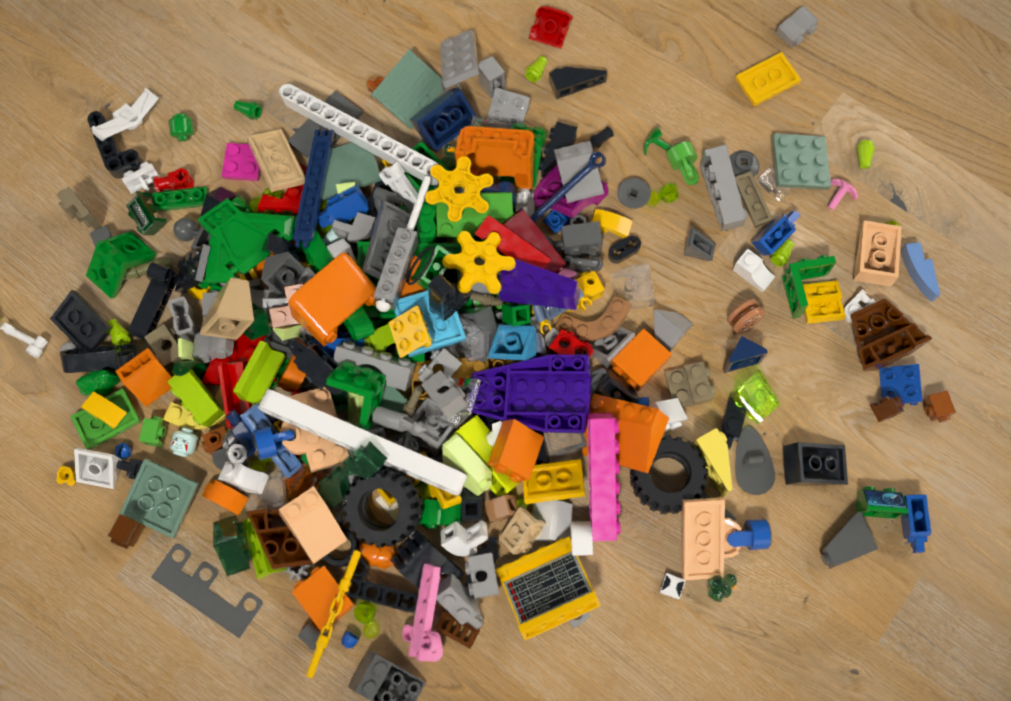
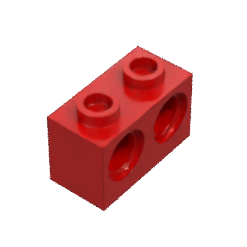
(574, 345)

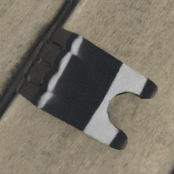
(418, 552)

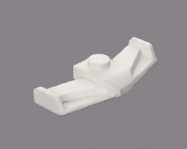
(126, 116)

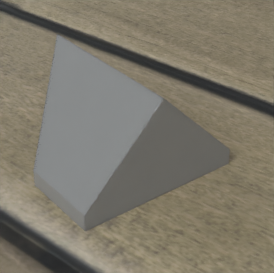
(670, 328)

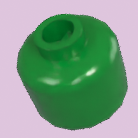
(181, 127)

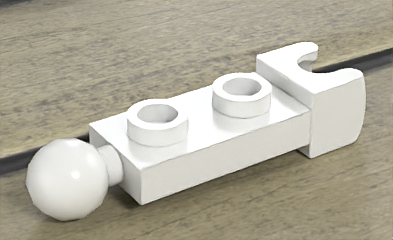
(400, 184)

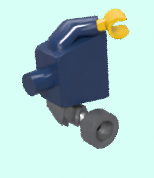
(238, 438)

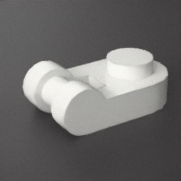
(853, 306)

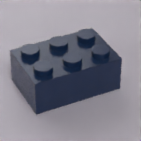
(443, 119)

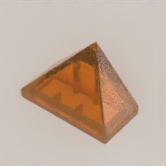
(298, 483)

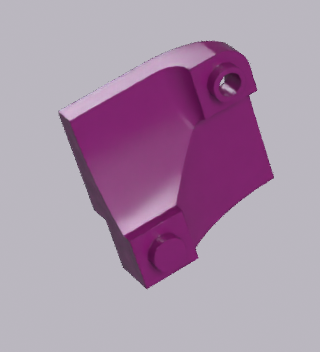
(552, 184)

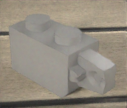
(459, 602)

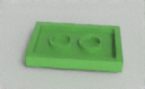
(95, 432)

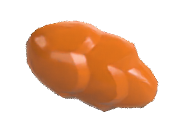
(377, 556)

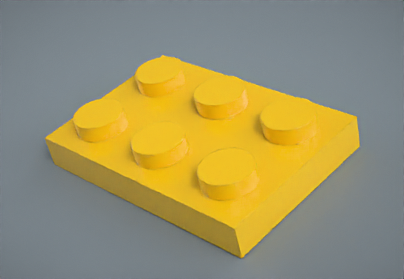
(768, 79)
(555, 482)

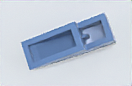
(920, 270)

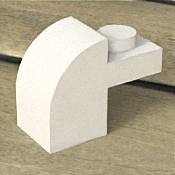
(581, 538)
(463, 541)

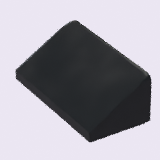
(276, 245)
(615, 388)

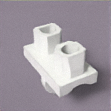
(140, 179)

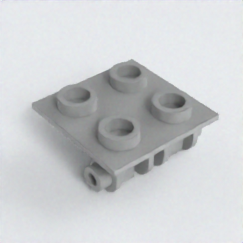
(508, 107)

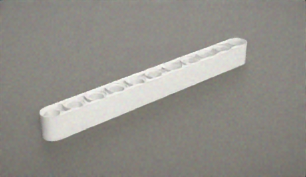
(357, 132)
(352, 437)

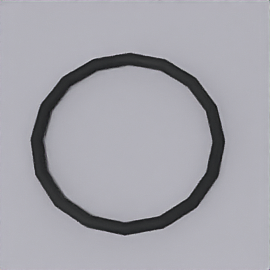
(424, 270)

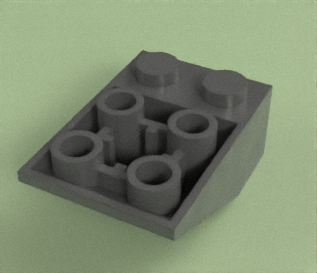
(384, 681)

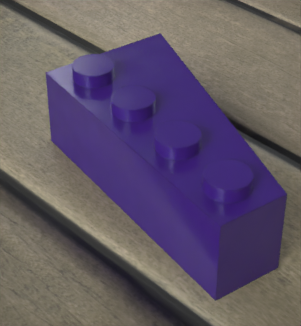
(538, 287)

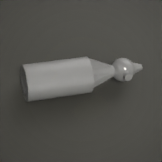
(396, 420)

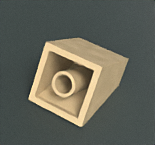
(230, 311)

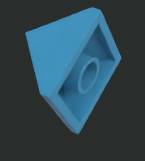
(514, 343)

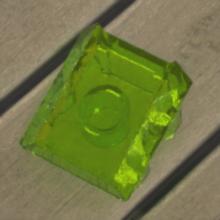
(756, 397)

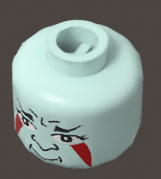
(183, 442)

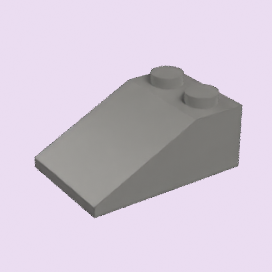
(570, 162)

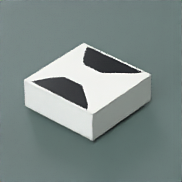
(672, 586)

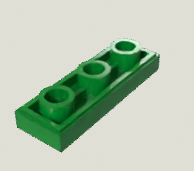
(169, 199)

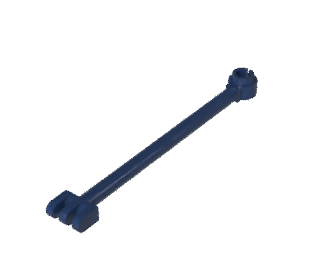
(592, 164)

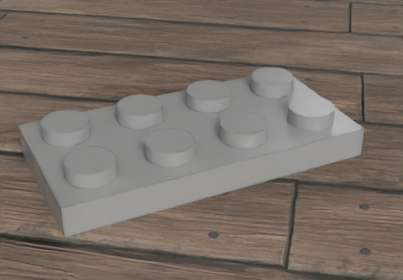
(459, 58)

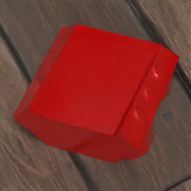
(550, 26)

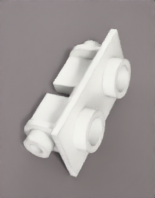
(525, 200)

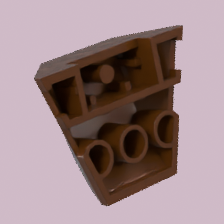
(885, 335)
(277, 539)

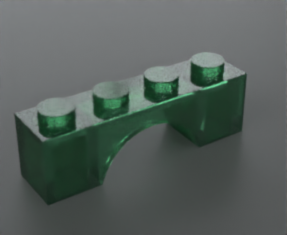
(364, 463)

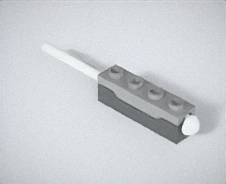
(400, 258)

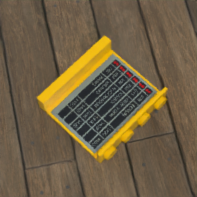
(547, 588)

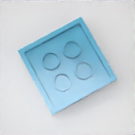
(442, 332)

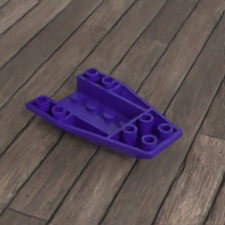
(540, 393)

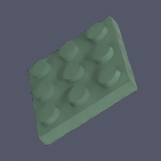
(801, 161)
(159, 498)

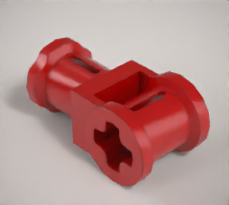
(174, 180)

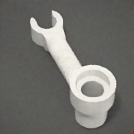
(35, 345)

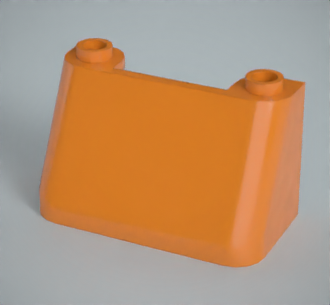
(498, 152)
(331, 298)

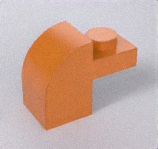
(291, 377)
(225, 496)

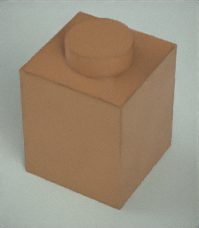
(501, 508)

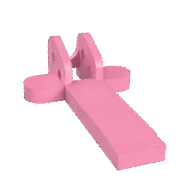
(423, 642)

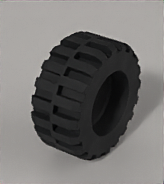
(696, 477)
(366, 524)

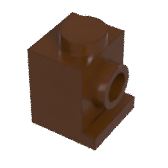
(887, 408)

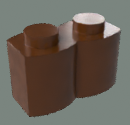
(125, 532)

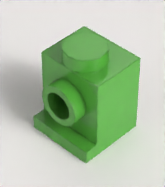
(152, 432)

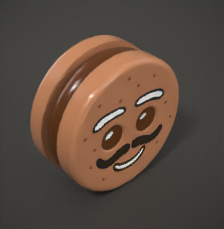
(746, 316)

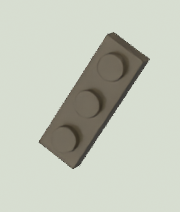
(753, 200)

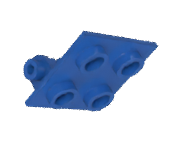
(902, 382)

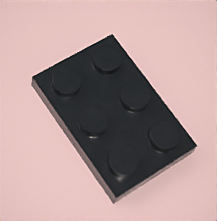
(192, 268)
(80, 321)

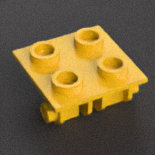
(410, 331)

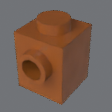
(939, 406)
(213, 440)

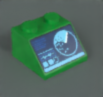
(880, 503)

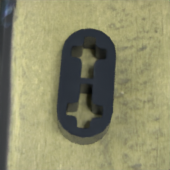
(626, 253)

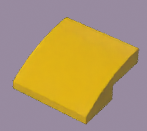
(823, 302)

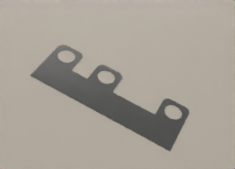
(198, 595)

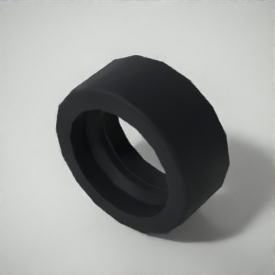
(345, 561)

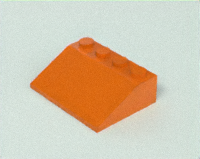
(638, 434)

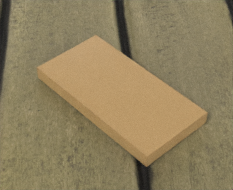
(276, 160)

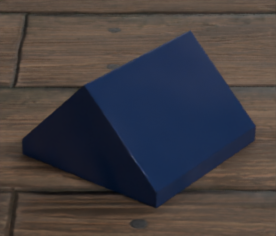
(745, 355)

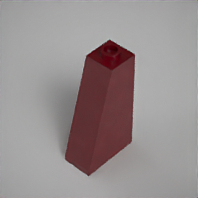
(524, 227)

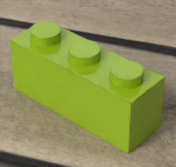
(196, 398)

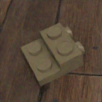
(76, 209)
(690, 384)

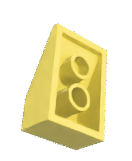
(715, 450)

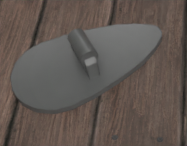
(753, 463)

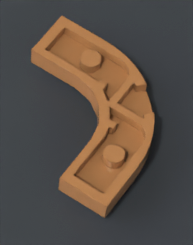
(600, 328)

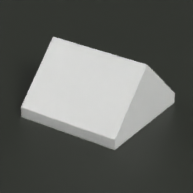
(96, 468)
(557, 519)

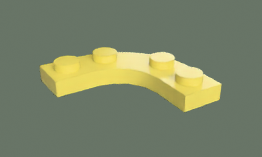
(182, 418)

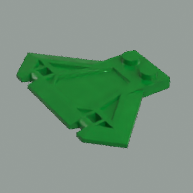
(239, 239)

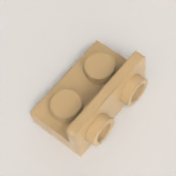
(521, 532)

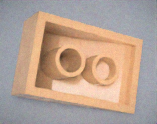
(878, 254)
(312, 525)

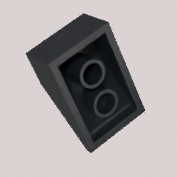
(815, 464)

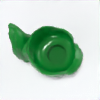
(99, 381)

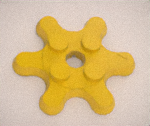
(460, 177)
(474, 273)

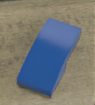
(556, 220)

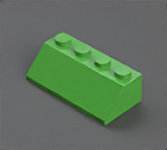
(499, 208)

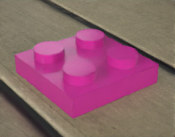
(240, 163)

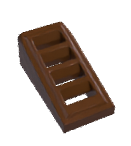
(438, 627)

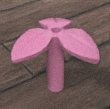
(844, 187)

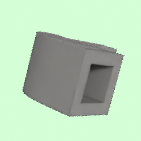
(359, 231)

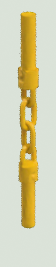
(322, 640)

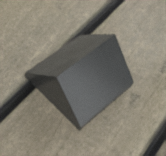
(281, 271)

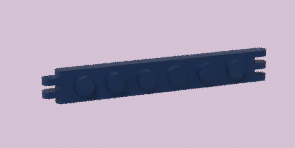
(313, 188)

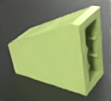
(462, 458)

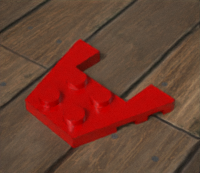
(290, 200)
(242, 352)

